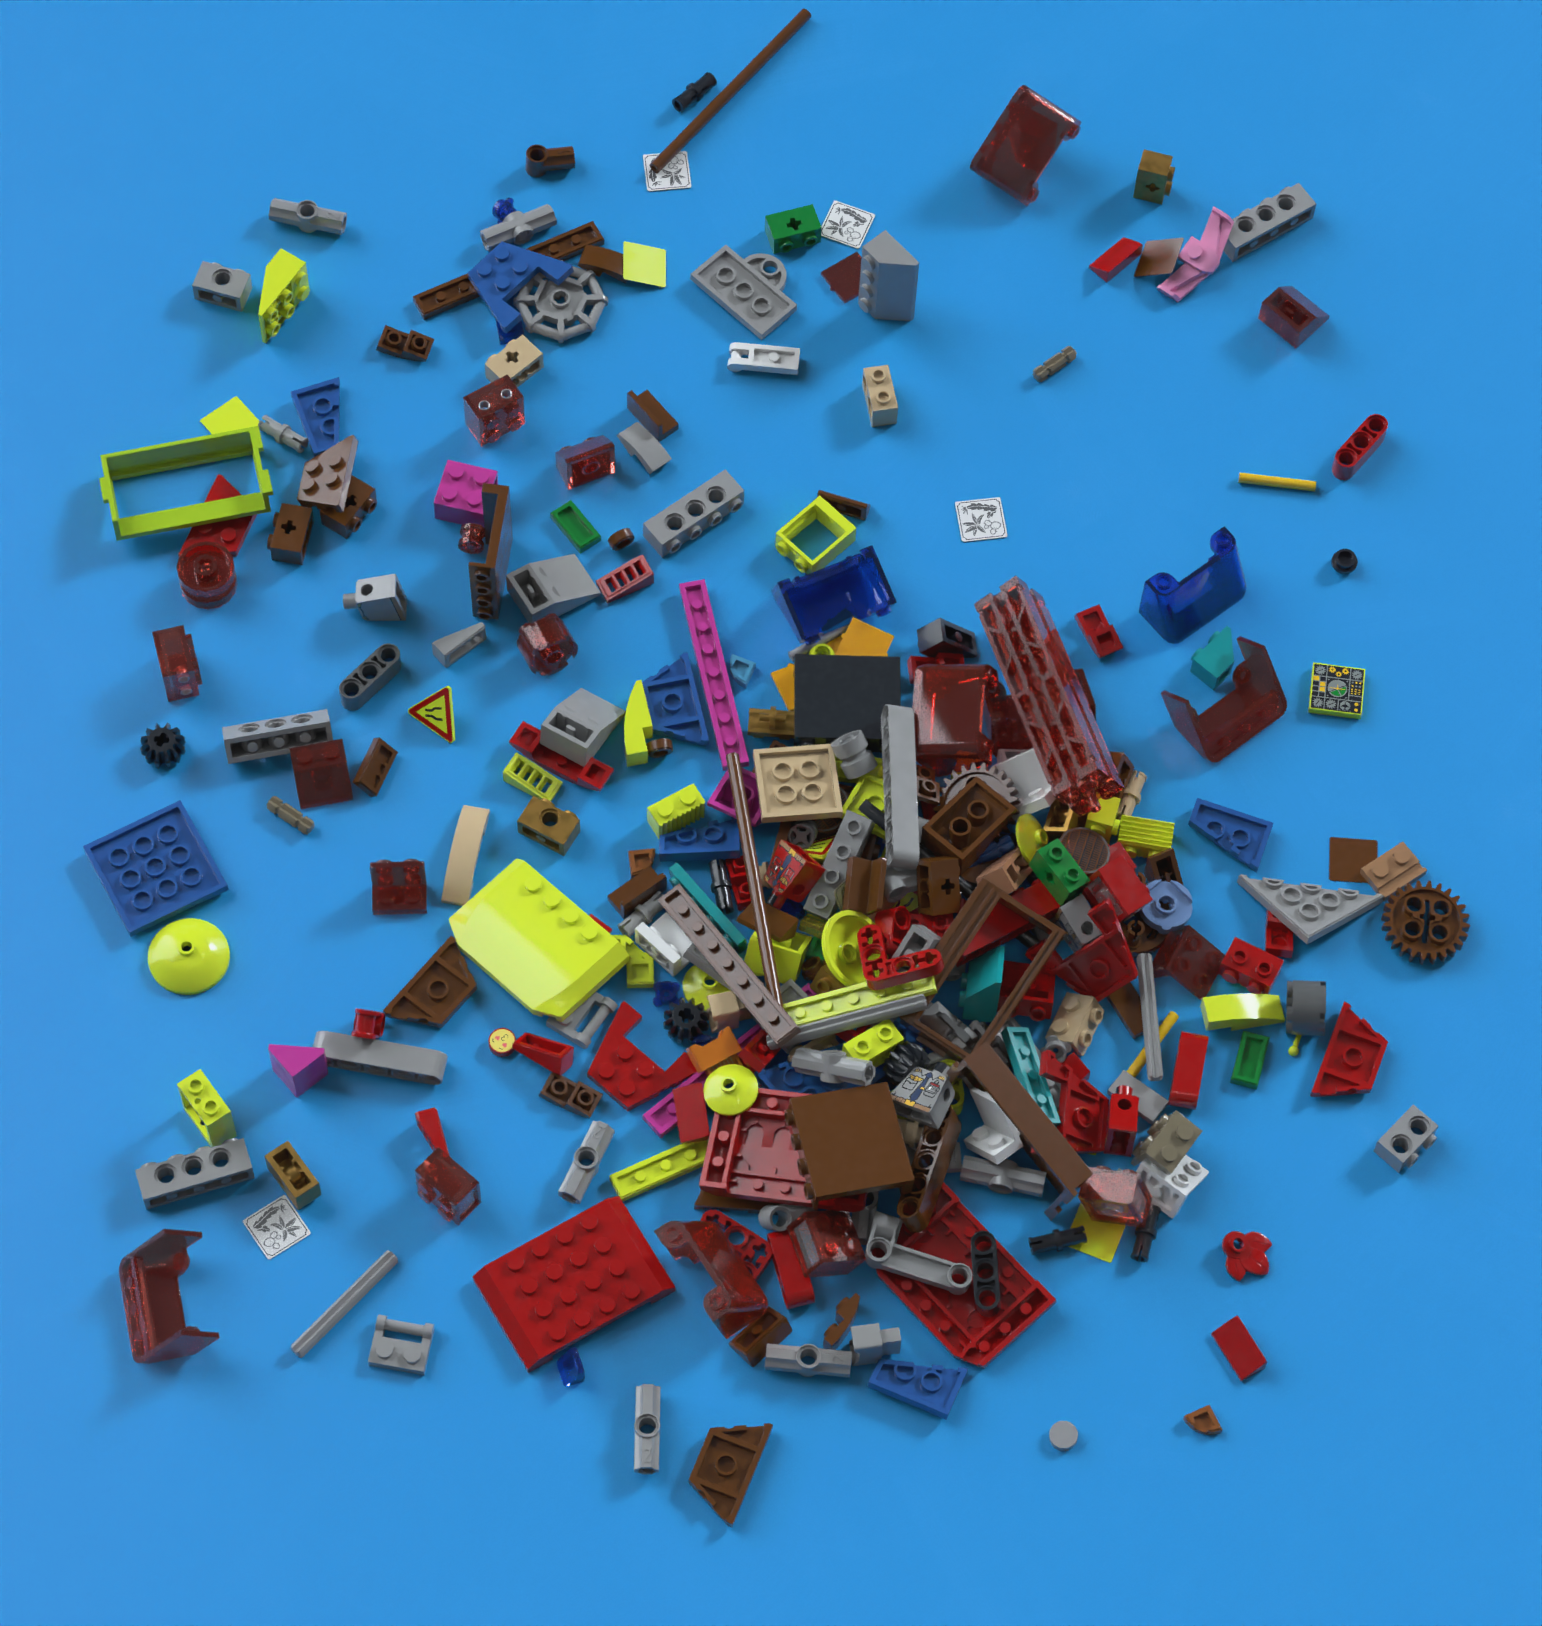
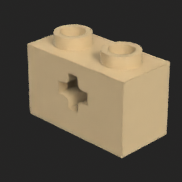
(518, 360)

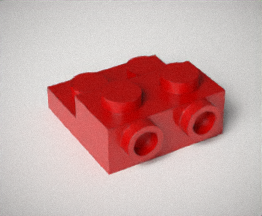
(1038, 999)

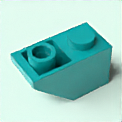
(1214, 661)

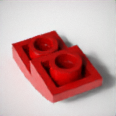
(739, 882)

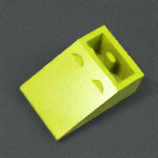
(282, 291)

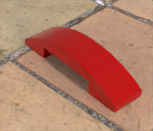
(591, 776)

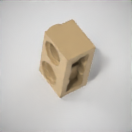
(880, 395)

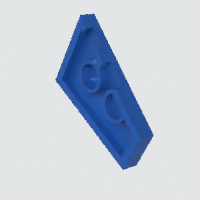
(319, 413)
(1232, 831)

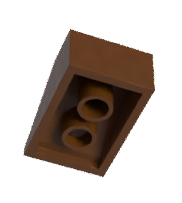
(967, 823)

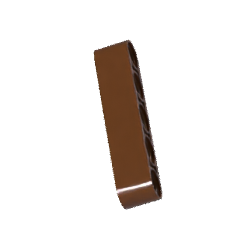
(929, 1171)

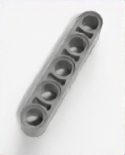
(382, 1057)

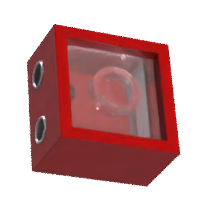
(1121, 886)

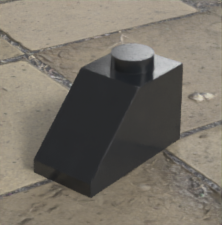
(946, 637)

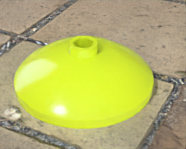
(842, 948)
(190, 970)

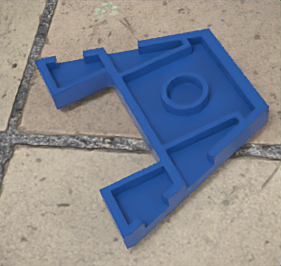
(506, 272)

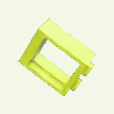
(831, 519)
(205, 1104)

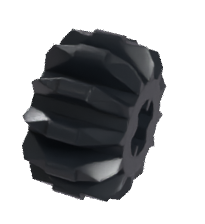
(162, 745)
(696, 1020)
(903, 1061)

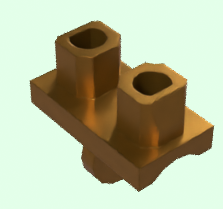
(771, 723)

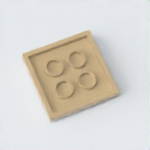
(797, 783)

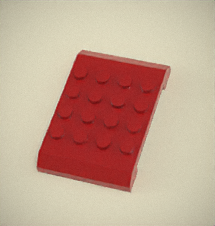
(572, 1281)

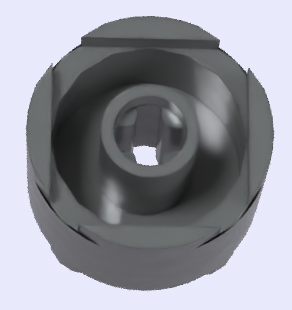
(1306, 1007)

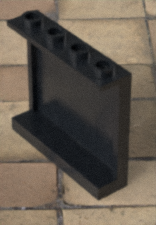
(843, 696)

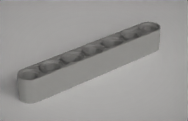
(900, 787)

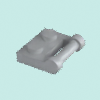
(571, 1023)
(397, 1353)

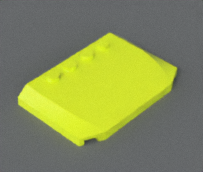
(536, 942)

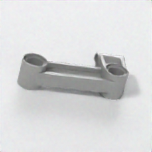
(910, 1262)

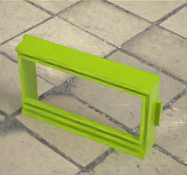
(180, 455)

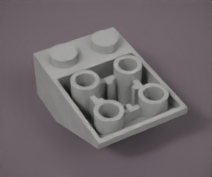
(550, 587)
(580, 726)

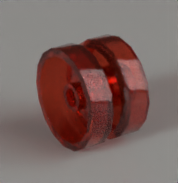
(207, 575)

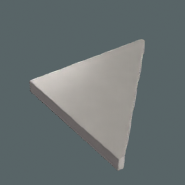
(1308, 907)

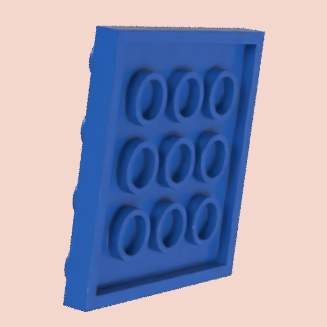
(155, 868)

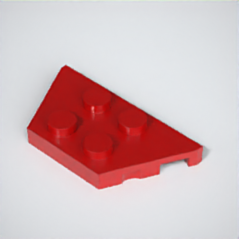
(226, 533)
(1350, 1057)

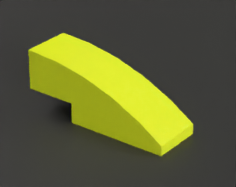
(637, 727)
(1241, 1011)

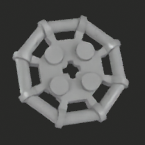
(563, 313)

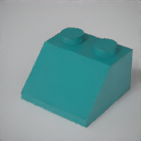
(982, 986)

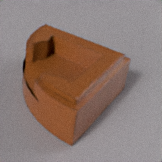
(640, 860)
(1203, 1421)

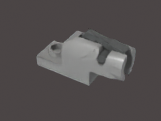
(948, 1026)

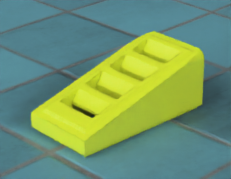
(526, 766)

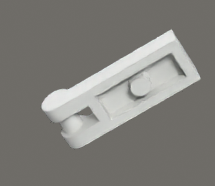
(763, 358)

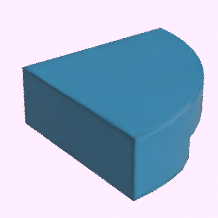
(741, 669)

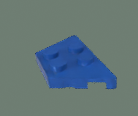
(675, 703)

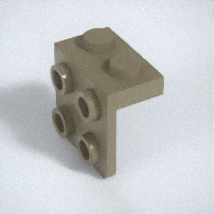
(1167, 1142)

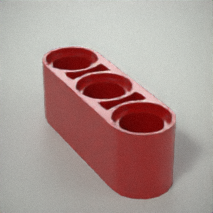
(1363, 437)
(1188, 1070)
(794, 1287)

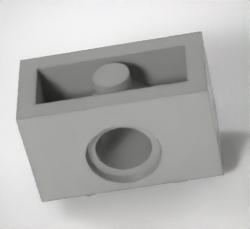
(208, 286)

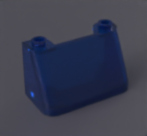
(834, 596)
(1186, 606)

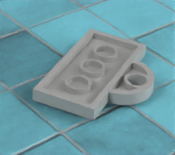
(747, 289)

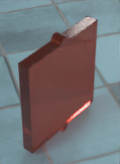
(844, 277)

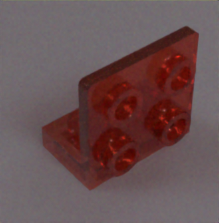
(398, 887)
(1188, 960)

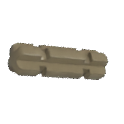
(1054, 363)
(290, 815)

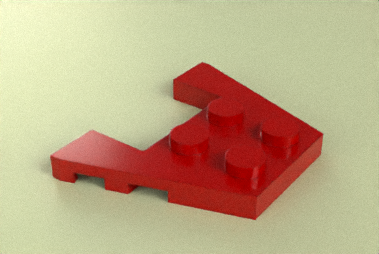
(1101, 964)
(626, 1071)
(1081, 1107)

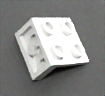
(1029, 781)
(664, 943)
(997, 1136)
(1172, 1190)

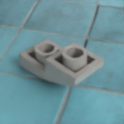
(646, 447)

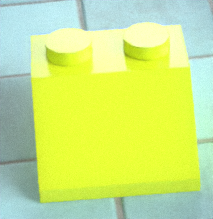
(788, 956)

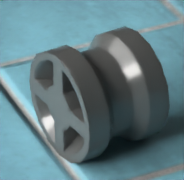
(803, 838)

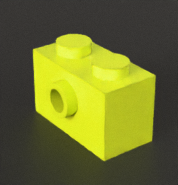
(1105, 820)

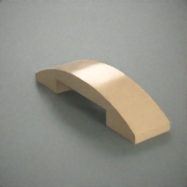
(464, 855)

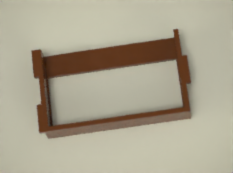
(954, 945)
(1054, 1154)

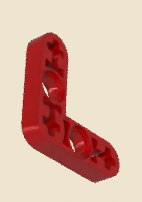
(888, 968)
(746, 1248)

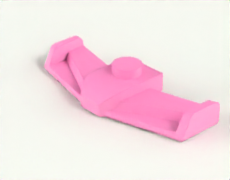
(1199, 257)

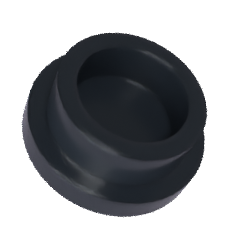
(1344, 561)

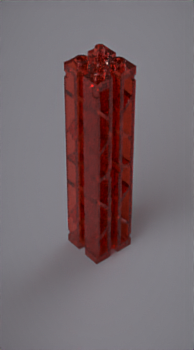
(1049, 697)

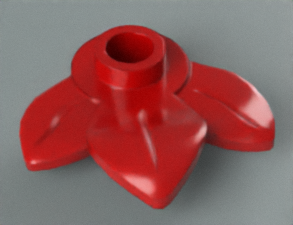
(1249, 1256)

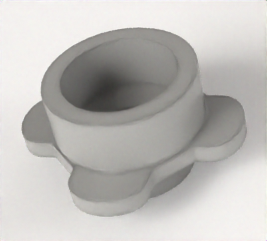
(1063, 1047)

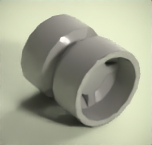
(853, 752)

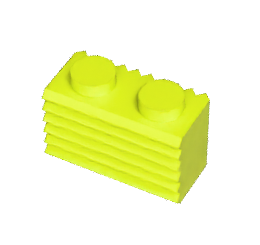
(676, 811)
(1144, 836)

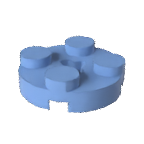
(1180, 910)

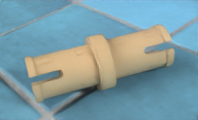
(1131, 794)

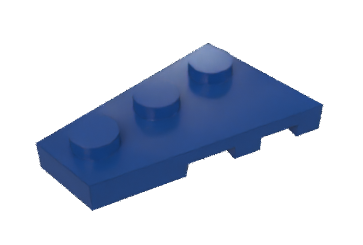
(705, 843)
(920, 1386)

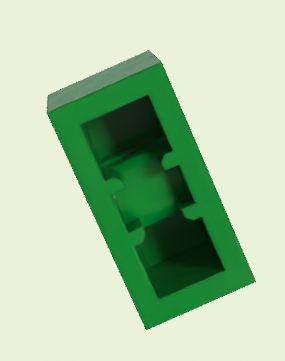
(793, 229)
(1059, 872)

